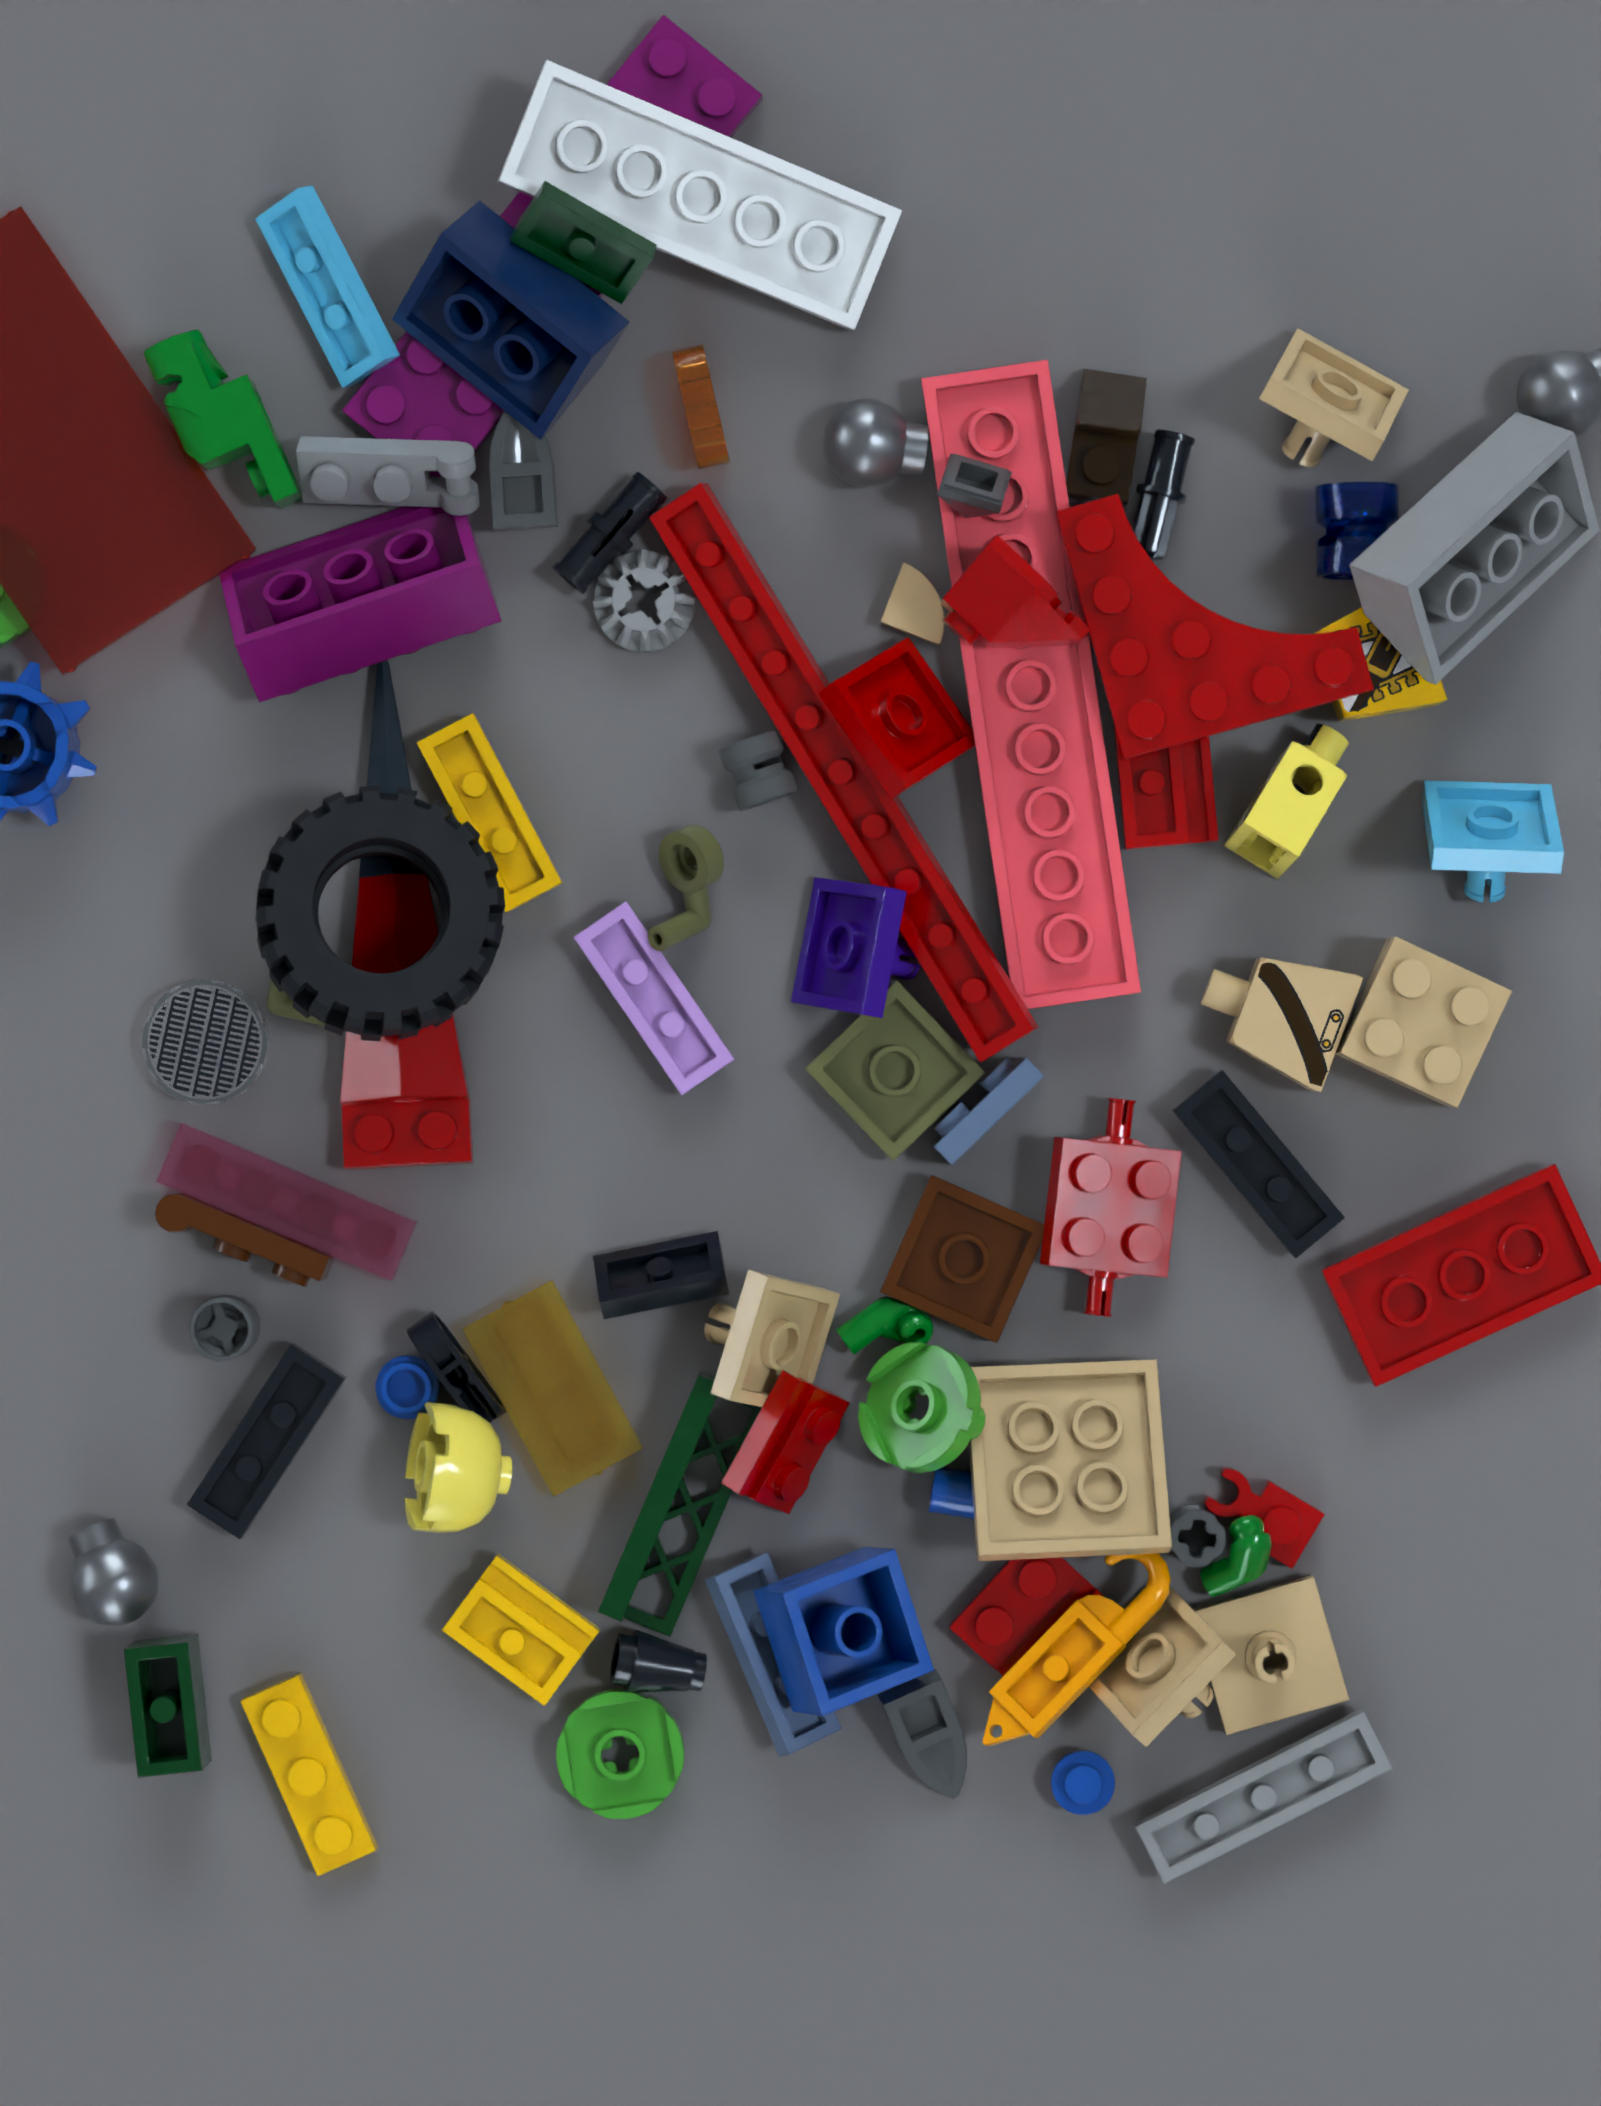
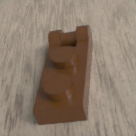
(241, 1238)

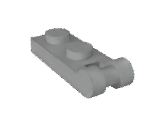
(388, 473)

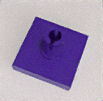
(851, 947)

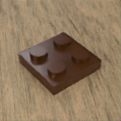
(963, 1258)

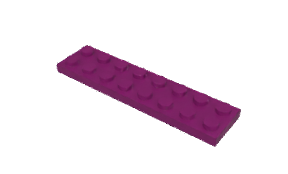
(424, 396)

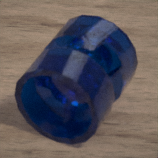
(1352, 520)

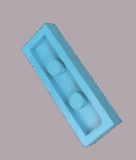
(327, 286)

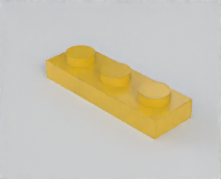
(486, 799)
(309, 1774)

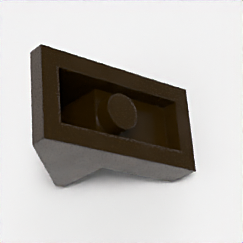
(1105, 435)

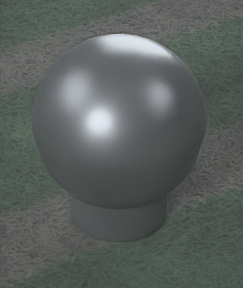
(1563, 389)
(872, 443)
(111, 1575)

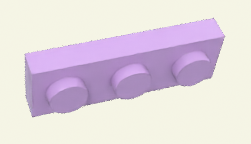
(654, 998)

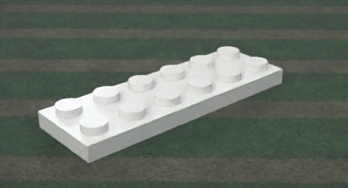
(703, 195)

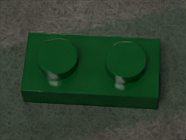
(583, 242)

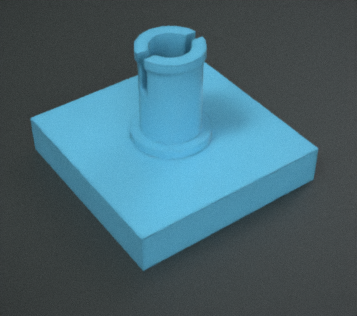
(1491, 831)

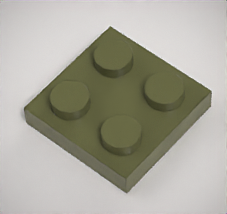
(895, 1072)

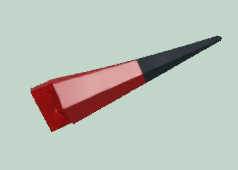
(409, 1095)

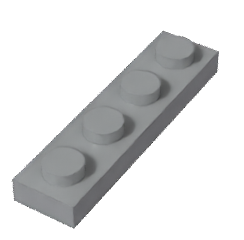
(1263, 1796)

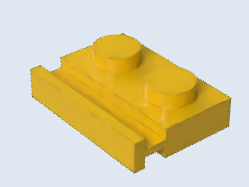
(521, 1629)

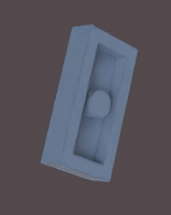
(1004, 1088)

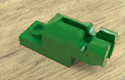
(219, 418)

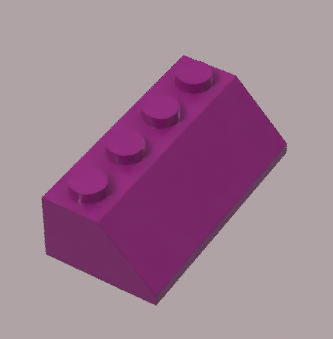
(356, 598)

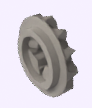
(636, 630)

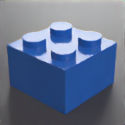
(843, 1630)

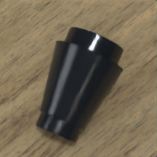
(655, 1665)

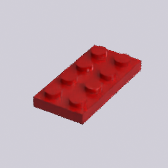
(1464, 1275)

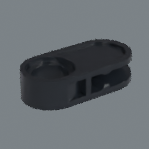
(455, 1367)

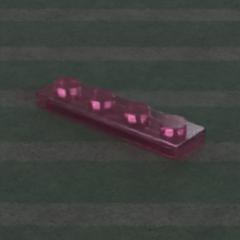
(287, 1201)

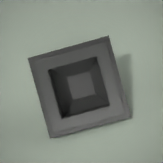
(973, 486)

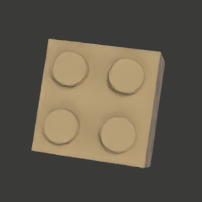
(1422, 1022)

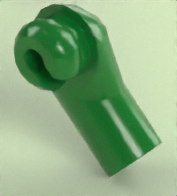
(886, 1319)
(1246, 1558)

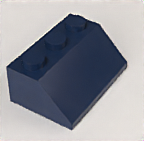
(508, 320)

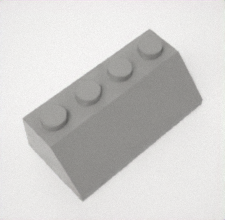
(1477, 544)

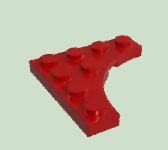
(1176, 665)

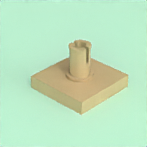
(1331, 400)
(772, 1330)
(1282, 1655)
(1163, 1670)

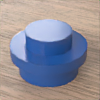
(406, 1386)
(1082, 1782)

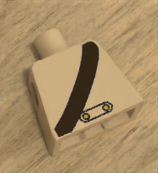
(1286, 1015)

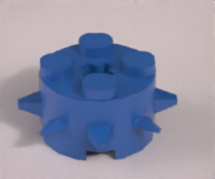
(50, 747)

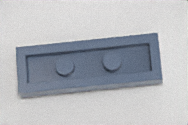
(742, 1620)

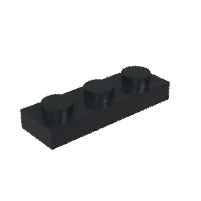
(1258, 1164)
(266, 1441)

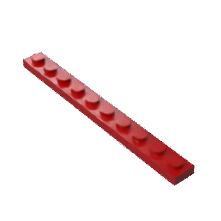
(869, 821)

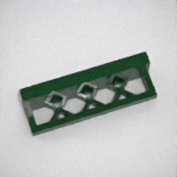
(656, 1511)

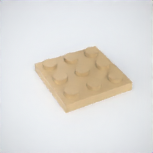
(1070, 1461)

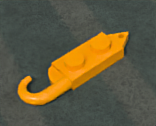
(1072, 1656)

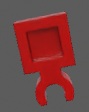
(1283, 1515)

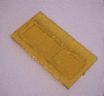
(553, 1388)

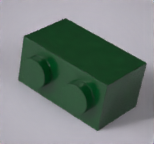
(167, 1705)

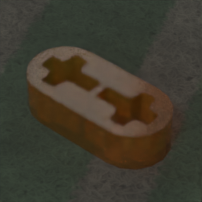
(700, 406)

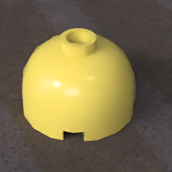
(454, 1469)

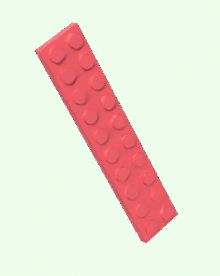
(1035, 707)

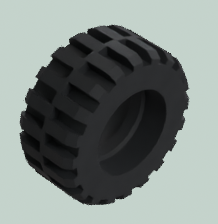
(398, 829)

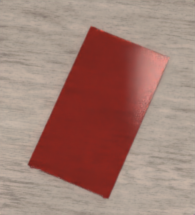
(94, 484)

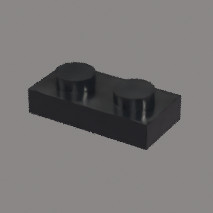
(660, 1275)

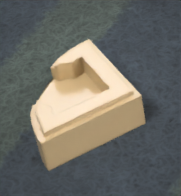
(915, 607)

